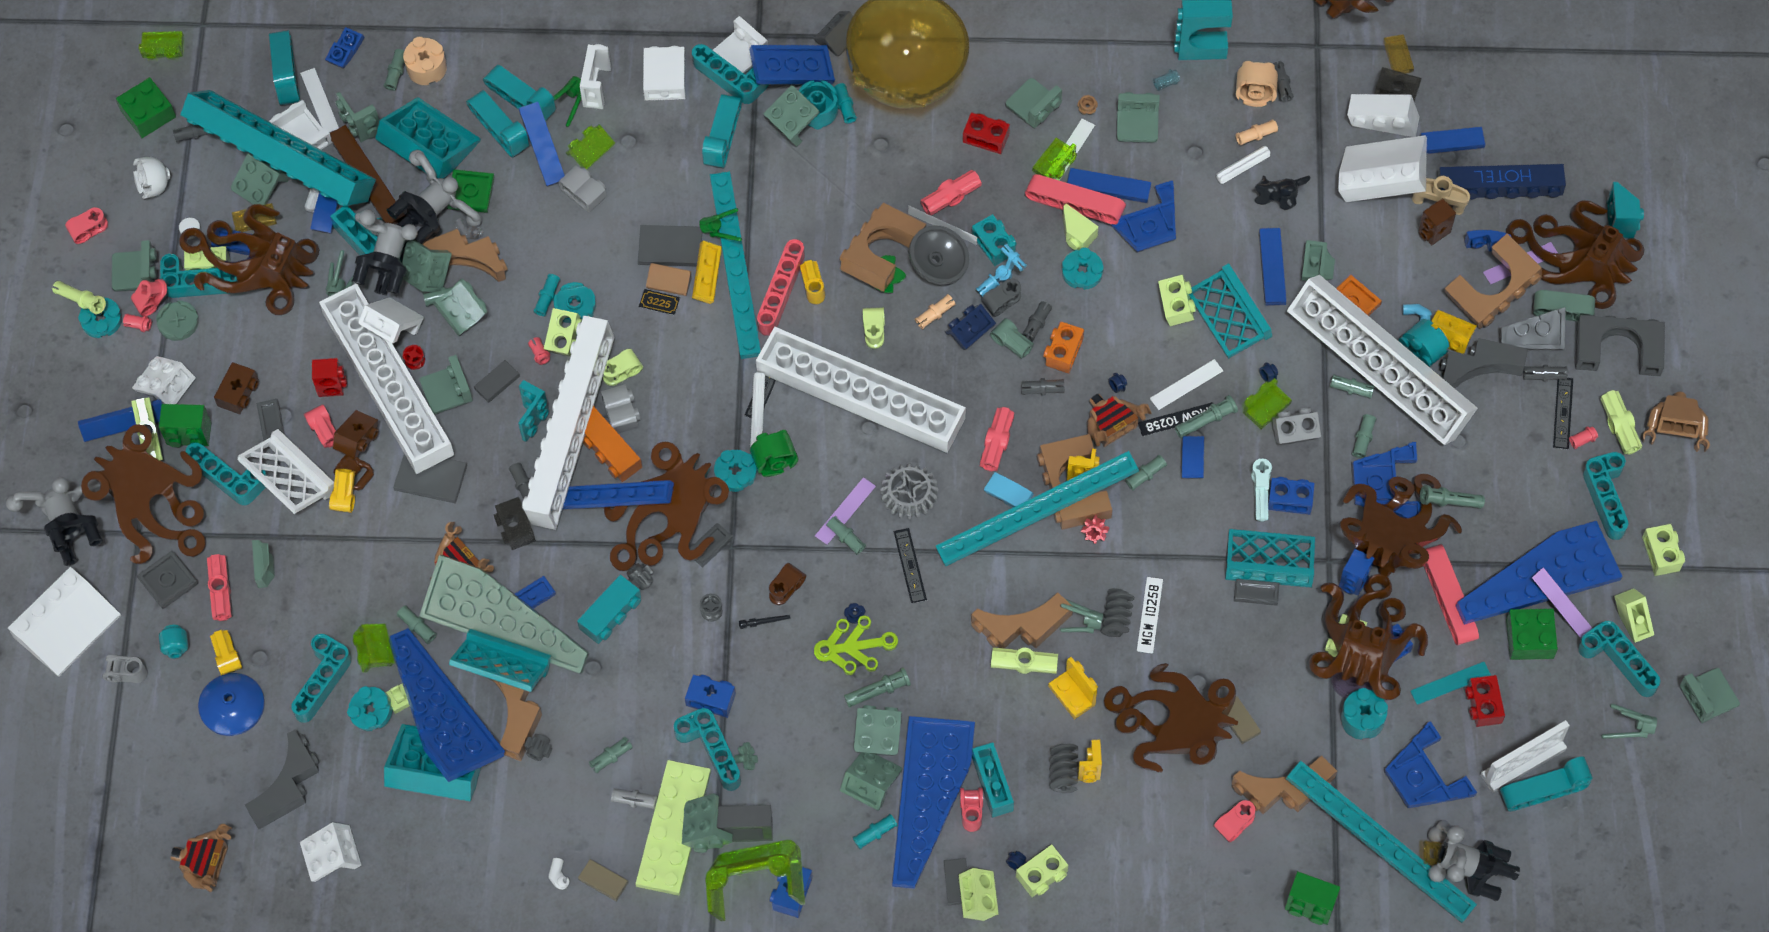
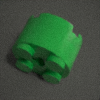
(773, 453)

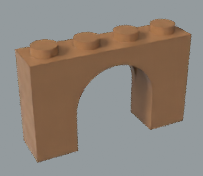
(884, 224)
(1483, 308)
(1055, 459)

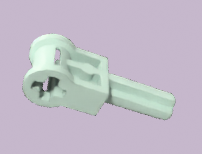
(1261, 487)

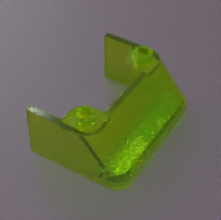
(780, 857)

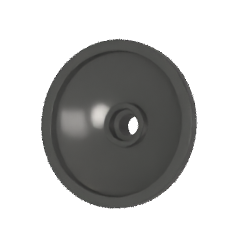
(944, 247)

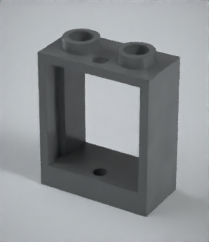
(746, 822)

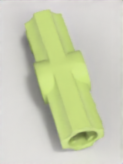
(144, 415)
(1621, 422)
(1038, 662)

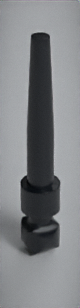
(754, 622)

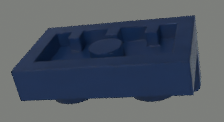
(970, 326)

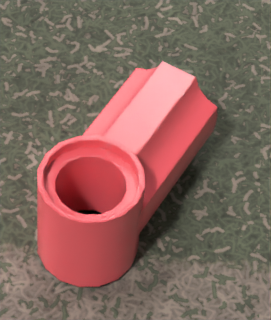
(321, 423)

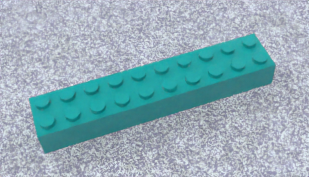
(277, 148)

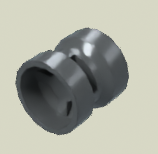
(711, 602)

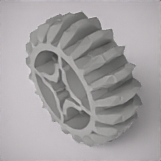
(924, 483)

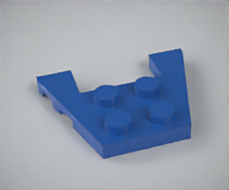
(1152, 224)
(1377, 472)
(1417, 778)

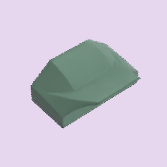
(1317, 261)
(263, 564)

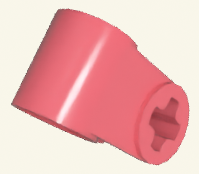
(85, 225)
(148, 296)
(971, 805)
(1234, 823)

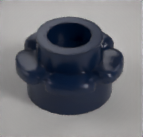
(1268, 372)
(1117, 382)
(849, 613)
(1016, 860)

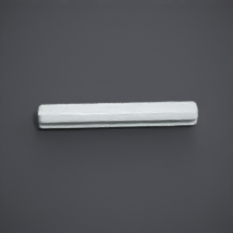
(757, 406)

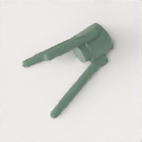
(334, 283)
(1092, 618)
(1645, 724)

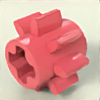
(1099, 525)

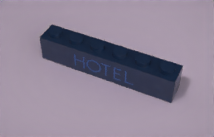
(1508, 180)

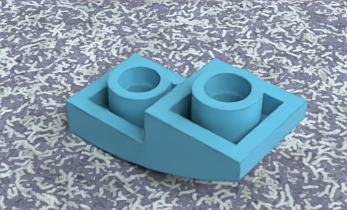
(1007, 490)

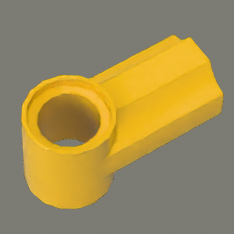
(812, 281)
(342, 496)
(226, 656)

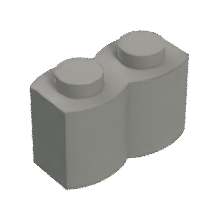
(582, 188)
(620, 409)

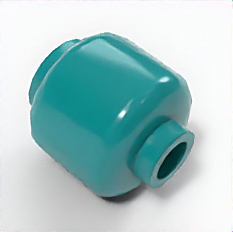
(173, 641)

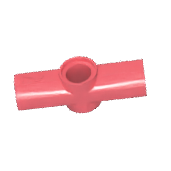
(951, 192)
(997, 439)
(219, 598)

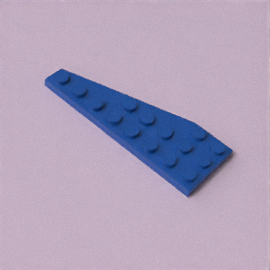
(1572, 557)
(445, 722)
(934, 771)

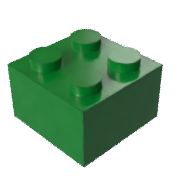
(145, 107)
(184, 424)
(1531, 634)
(1312, 898)

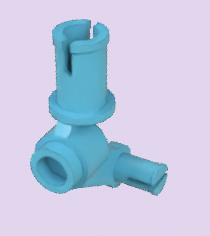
(1003, 272)

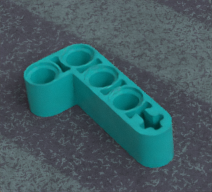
(706, 59)
(283, 67)
(518, 92)
(509, 135)
(718, 143)
(184, 278)
(223, 471)
(1609, 497)
(1621, 660)
(317, 681)
(714, 750)
(1548, 786)

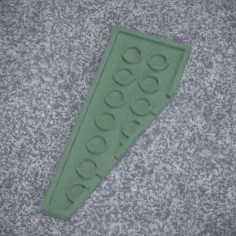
(472, 599)

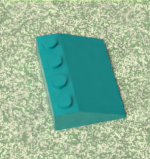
(428, 130)
(413, 770)

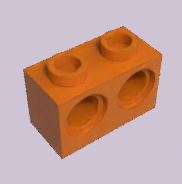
(1068, 348)

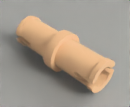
(1256, 132)
(935, 311)

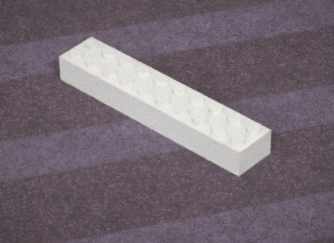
(1382, 359)
(387, 382)
(861, 389)
(568, 422)

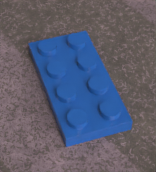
(791, 64)

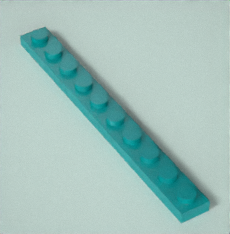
(735, 267)
(1037, 508)
(1379, 840)

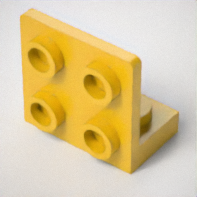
(1075, 689)

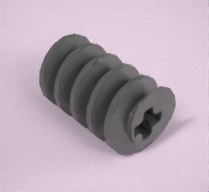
(1116, 612)
(1062, 767)

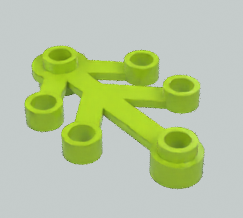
(852, 646)

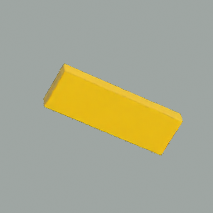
(706, 272)

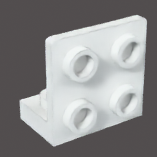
(736, 46)
(164, 380)
(330, 850)

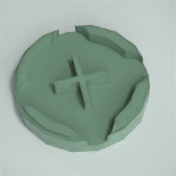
(177, 320)

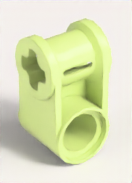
(874, 325)
(622, 367)

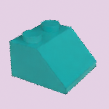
(1624, 211)

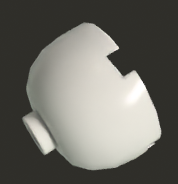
(150, 176)

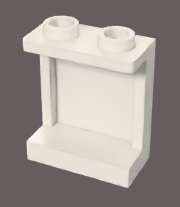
(664, 73)
(591, 90)
(303, 125)
(389, 318)

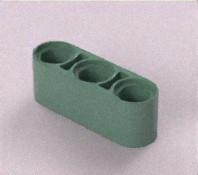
(1575, 303)

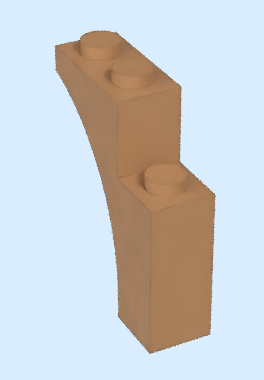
(478, 254)
(1033, 625)
(521, 719)
(1267, 791)

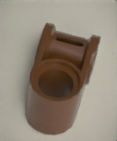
(788, 582)

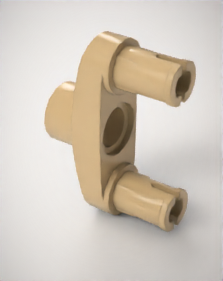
(1452, 194)

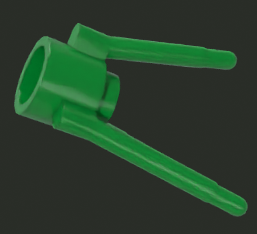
(572, 89)
(713, 224)

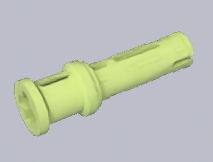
(84, 299)

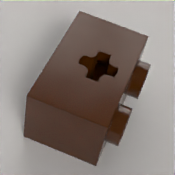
(1436, 222)
(236, 388)
(355, 434)

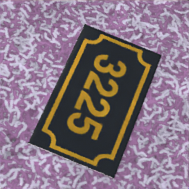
(659, 302)

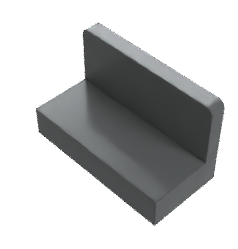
(835, 32)

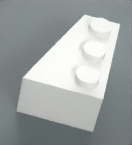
(1384, 113)

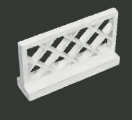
(298, 464)
(1526, 758)

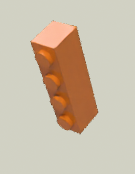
(610, 447)

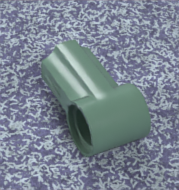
(1007, 334)

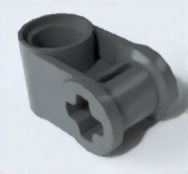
(1000, 298)

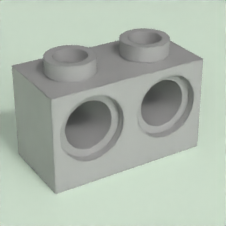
(1296, 431)

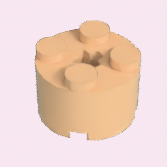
(425, 61)
(1256, 83)

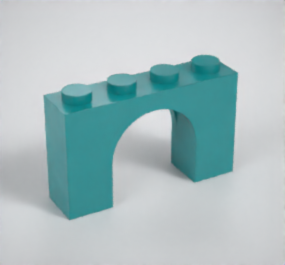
(1199, 15)

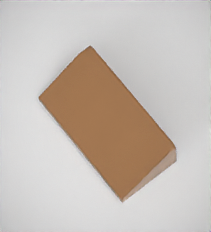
(668, 279)

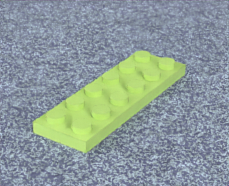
(664, 854)

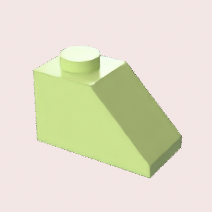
(1078, 229)
(1634, 614)

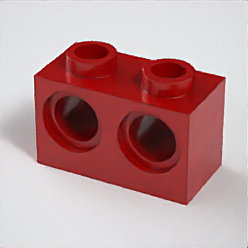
(984, 137)
(328, 377)
(1491, 701)

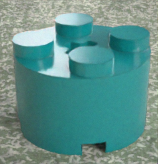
(824, 98)
(1425, 342)
(1364, 702)

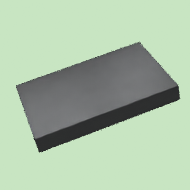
(669, 245)
(437, 482)

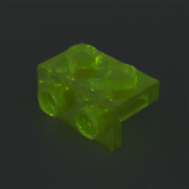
(161, 44)
(590, 146)
(1055, 159)
(1266, 404)
(373, 646)

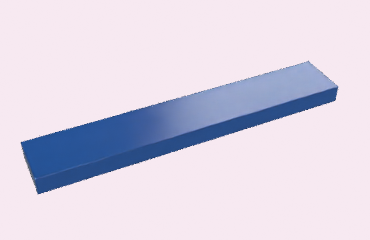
(619, 494)

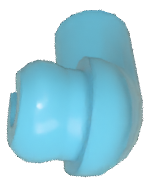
(1416, 309)

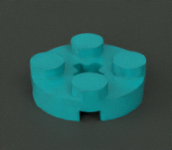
(1085, 258)
(579, 292)
(102, 327)
(731, 459)
(372, 720)

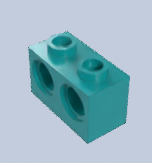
(989, 241)

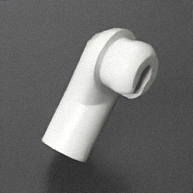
(556, 875)

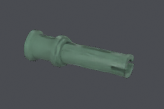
(1214, 413)
(1443, 497)
(889, 684)

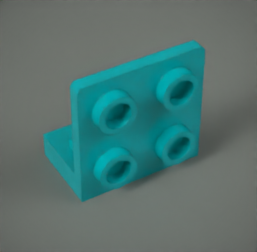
(537, 409)

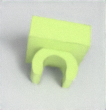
(398, 698)

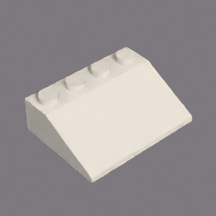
(1383, 169)
(64, 621)

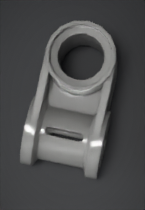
(120, 669)

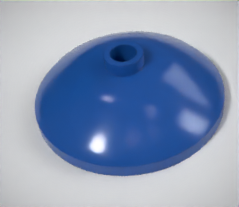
(231, 716)

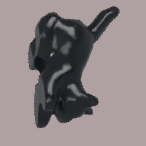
(1283, 191)

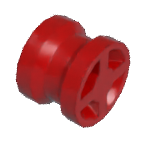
(412, 352)

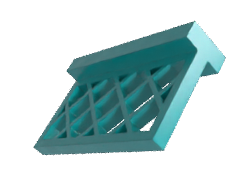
(1246, 305)
(1269, 571)
(499, 651)

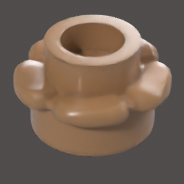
(1087, 100)

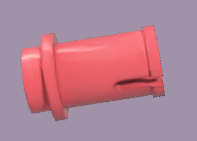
(142, 323)
(541, 355)
(1583, 437)

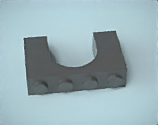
(1646, 334)

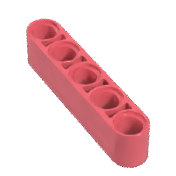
(1085, 201)
(780, 278)
(1448, 594)

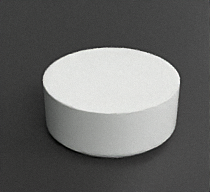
(189, 223)

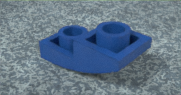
(345, 48)
(323, 210)
(1479, 238)
(1193, 457)

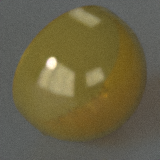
(906, 51)

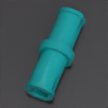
(845, 103)
(546, 295)
(875, 831)

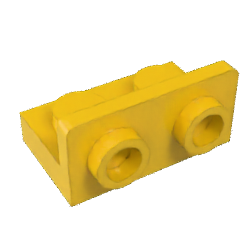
(1455, 329)
(1080, 464)
(1090, 770)

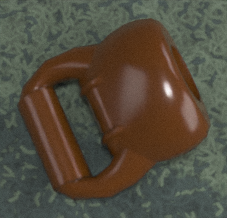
(356, 465)

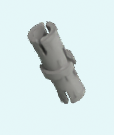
(619, 796)

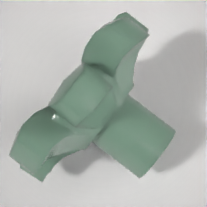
(746, 756)

